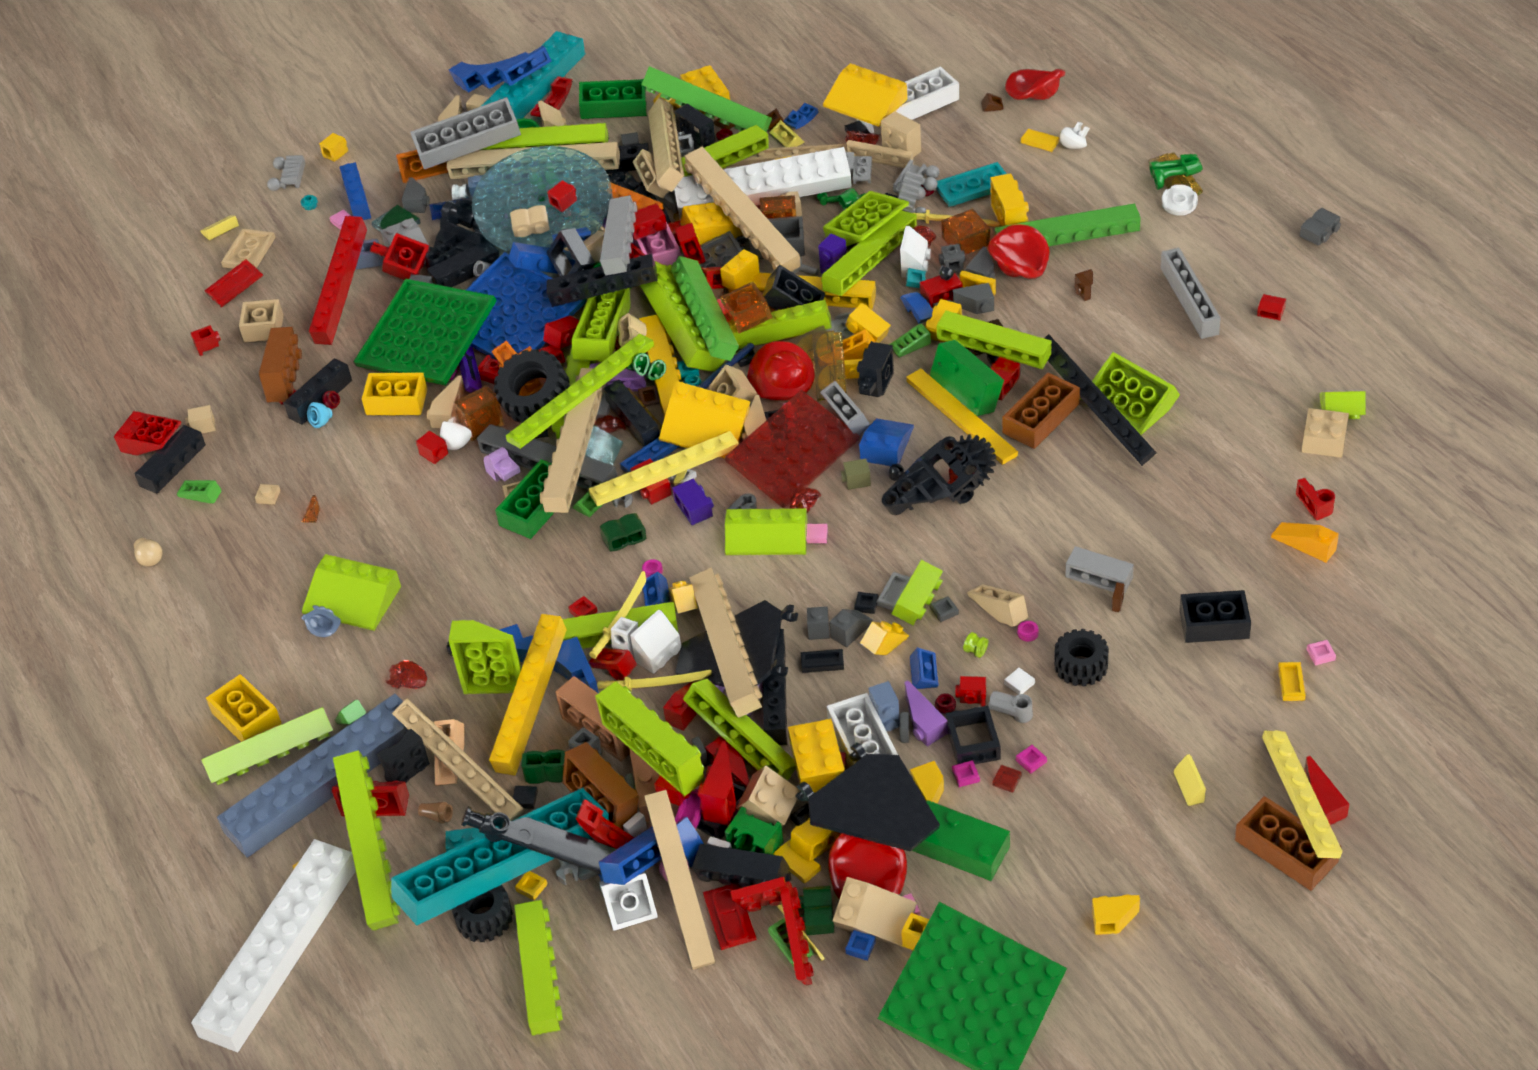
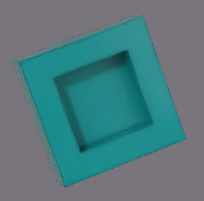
(914, 277)
(684, 370)

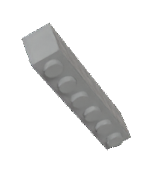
(618, 235)
(1190, 293)

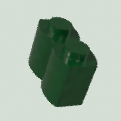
(623, 532)
(543, 766)
(817, 910)

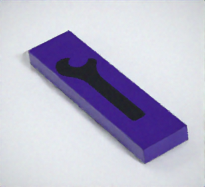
(470, 371)

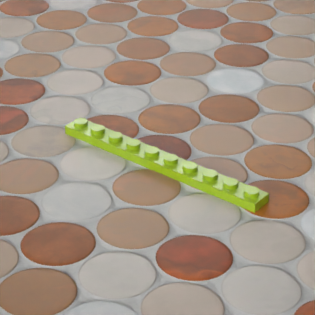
(578, 391)

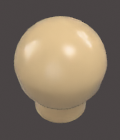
(147, 552)

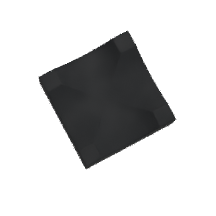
(404, 758)

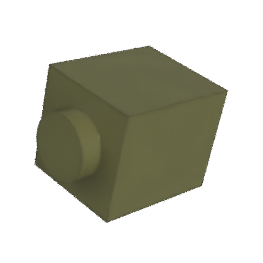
(856, 474)

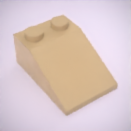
(873, 911)

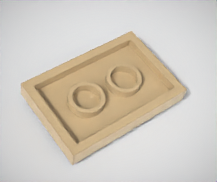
(250, 246)

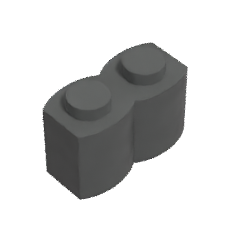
(1320, 226)

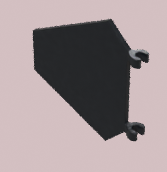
(760, 633)
(872, 802)

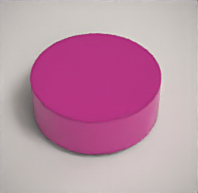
(651, 567)
(1028, 631)

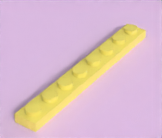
(663, 468)
(1302, 795)

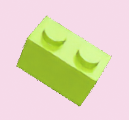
(1347, 402)

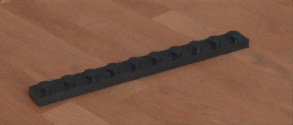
(1100, 404)

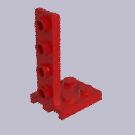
(776, 893)

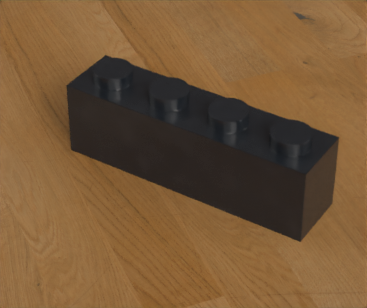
(460, 267)
(332, 377)
(631, 413)
(170, 459)
(737, 866)

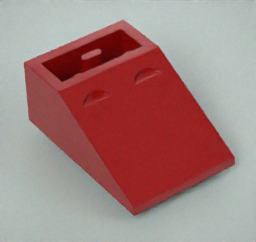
(145, 433)
(717, 792)

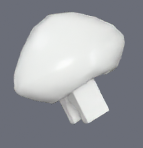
(1073, 137)
(455, 434)

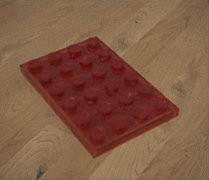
(792, 448)

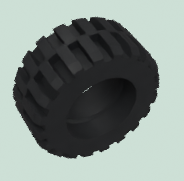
(518, 372)

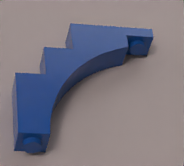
(508, 71)
(570, 659)

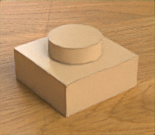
(267, 494)

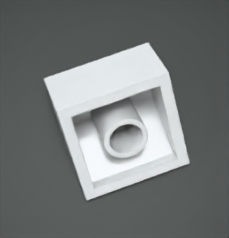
(914, 251)
(655, 642)
(629, 902)

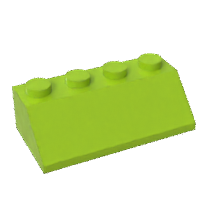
(766, 531)

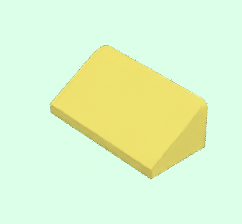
(785, 135)
(220, 227)
(1190, 781)

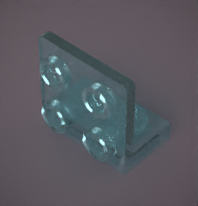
(603, 446)

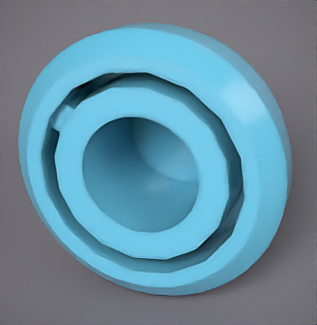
(318, 414)

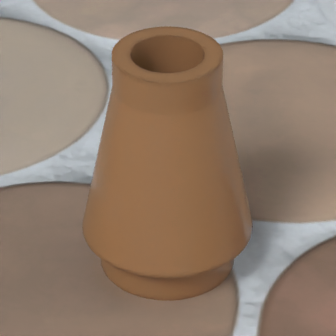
(438, 811)

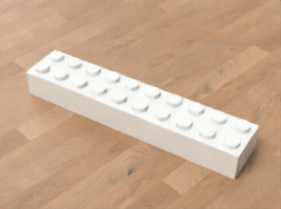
(802, 173)
(274, 946)

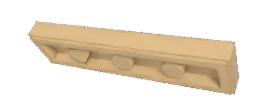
(880, 154)

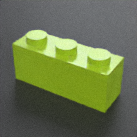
(918, 593)

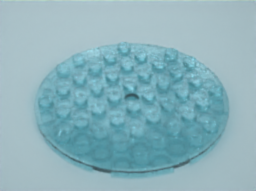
(526, 178)

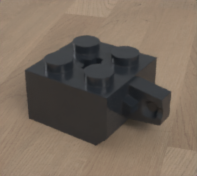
(875, 369)

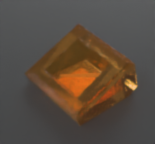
(312, 511)

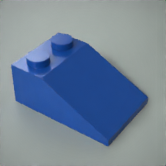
(885, 442)

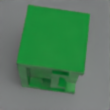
(753, 834)

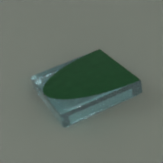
(392, 217)

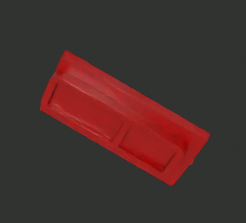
(233, 283)
(728, 918)

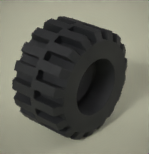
(1081, 670)
(487, 924)

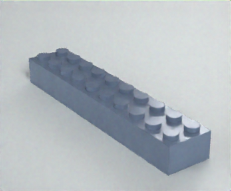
(309, 780)

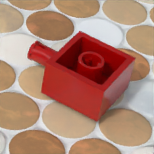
(402, 257)

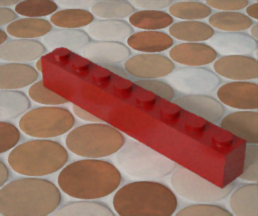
(338, 280)

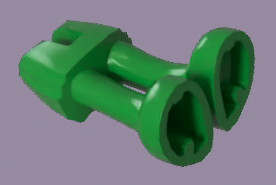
(1187, 165)
(641, 367)

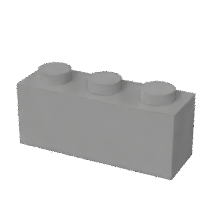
(845, 408)
(1098, 569)

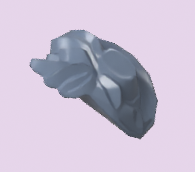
(321, 621)

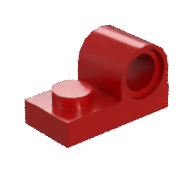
(1319, 502)
(616, 661)

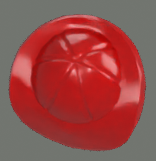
(1033, 83)
(1020, 251)
(781, 371)
(866, 862)

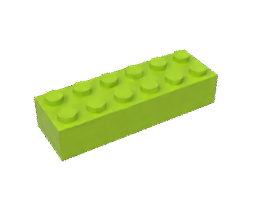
(599, 326)
(650, 738)

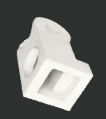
(621, 634)

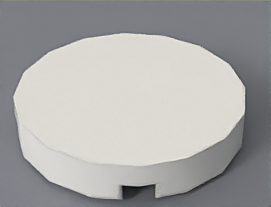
(1179, 200)

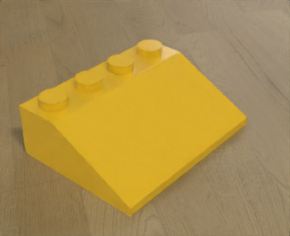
(866, 94)
(701, 415)

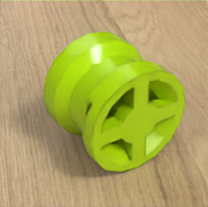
(975, 644)

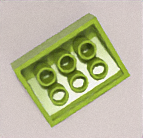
(864, 217)
(1135, 392)
(352, 590)
(484, 658)

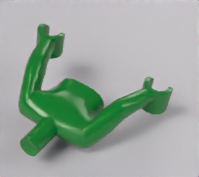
(845, 199)

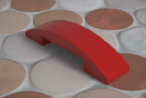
(558, 95)
(600, 828)

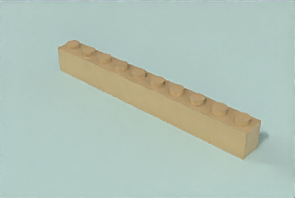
(665, 145)
(481, 161)
(741, 210)
(570, 452)
(726, 642)

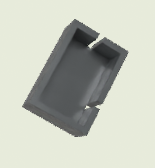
(791, 230)

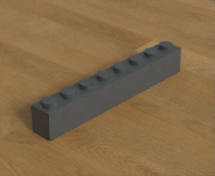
(592, 471)

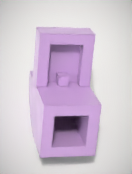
(500, 465)

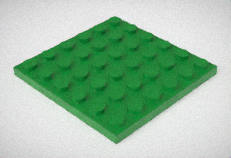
(425, 331)
(972, 992)

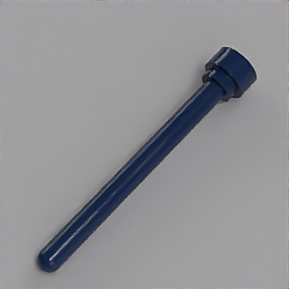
(737, 357)

